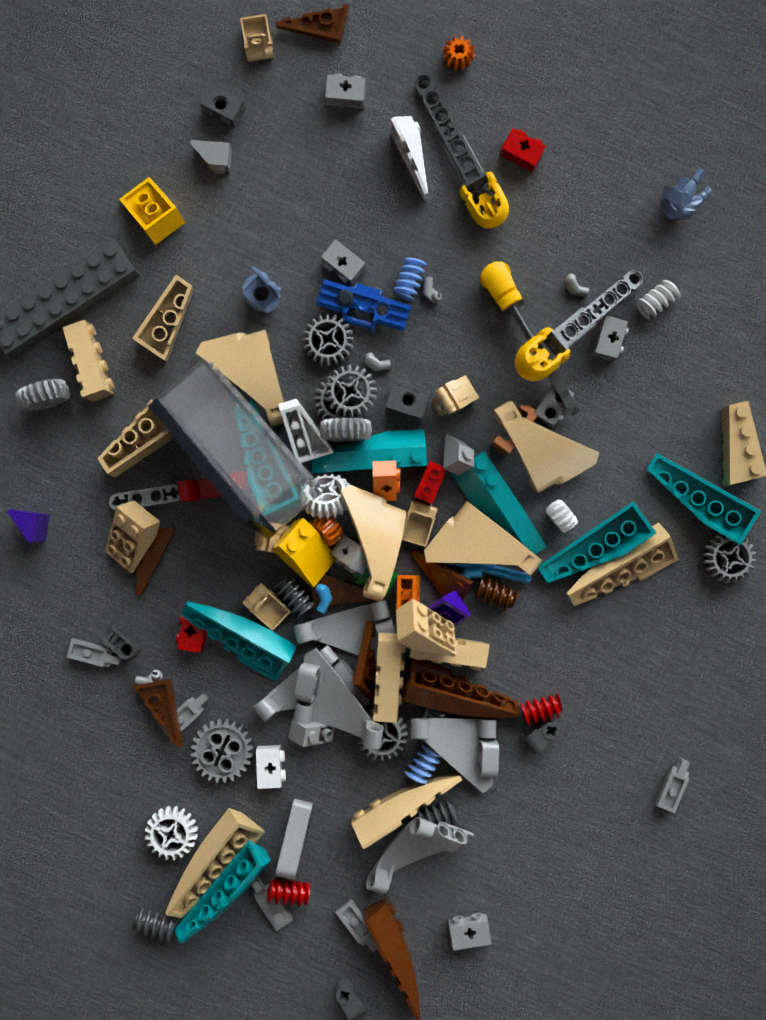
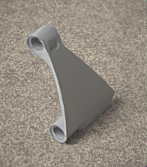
(347, 627)
(283, 695)
(327, 700)
(463, 743)
(413, 843)

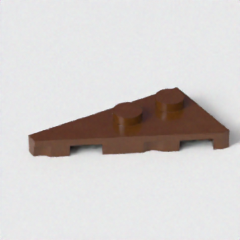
(323, 25)
(152, 558)
(443, 577)
(340, 590)
(365, 663)
(161, 702)

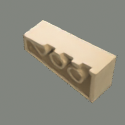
(165, 319)
(88, 361)
(135, 443)
(740, 445)
(468, 653)
(388, 678)

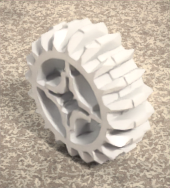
(328, 502)
(164, 829)

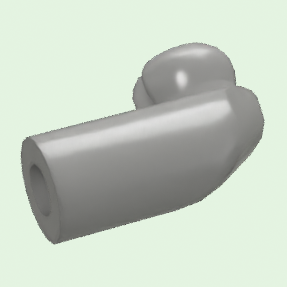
(573, 286)
(428, 291)
(374, 364)
(156, 675)

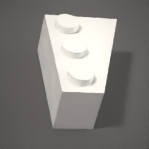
(303, 432)

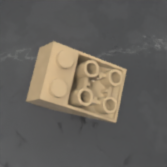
(131, 534)
(424, 629)

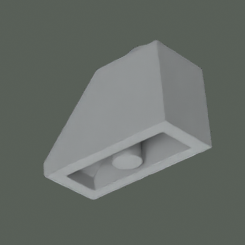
(214, 154)
(457, 456)

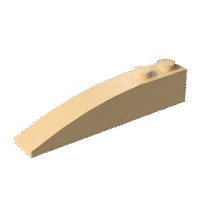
(637, 564)
(388, 812)
(212, 858)

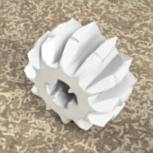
(561, 516)

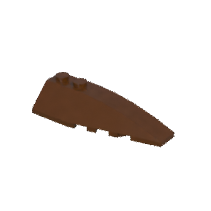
(442, 691)
(392, 945)

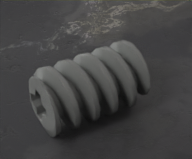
(293, 595)
(438, 815)
(154, 925)

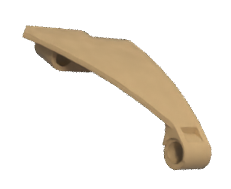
(250, 366)
(545, 454)
(380, 535)
(478, 540)

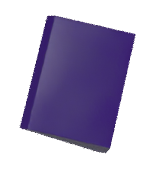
(31, 524)
(451, 608)

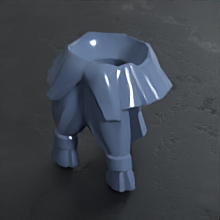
(681, 201)
(261, 280)

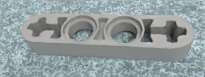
(146, 496)

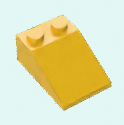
(152, 210)
(305, 551)

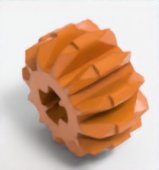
(458, 53)
(328, 529)

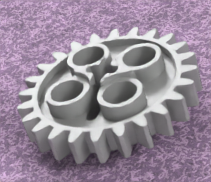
(237, 757)

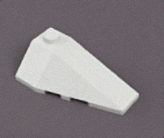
(407, 139)

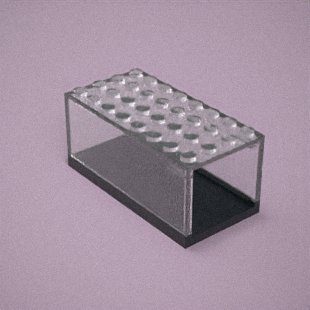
(235, 448)

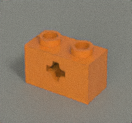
(385, 480)
(407, 589)

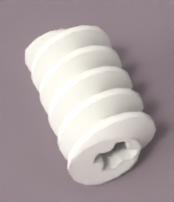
(658, 297)

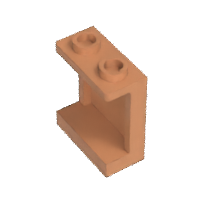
(505, 447)

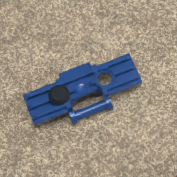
(365, 299)

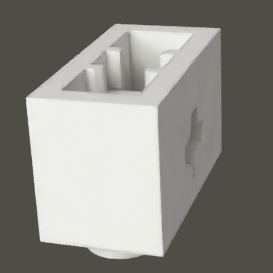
(265, 776)

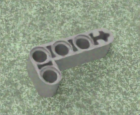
(294, 839)

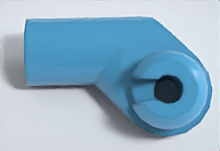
(472, 573)
(325, 596)

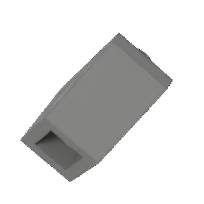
(310, 733)

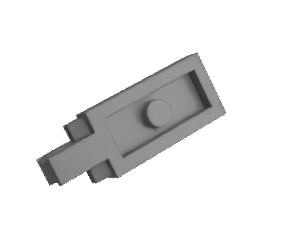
(92, 653)
(189, 711)
(673, 786)
(277, 914)
(354, 922)

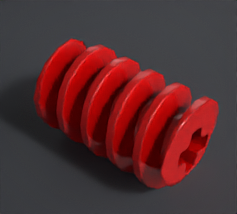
(541, 709)
(288, 891)

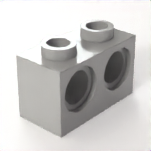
(550, 402)

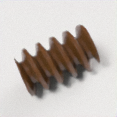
(496, 593)

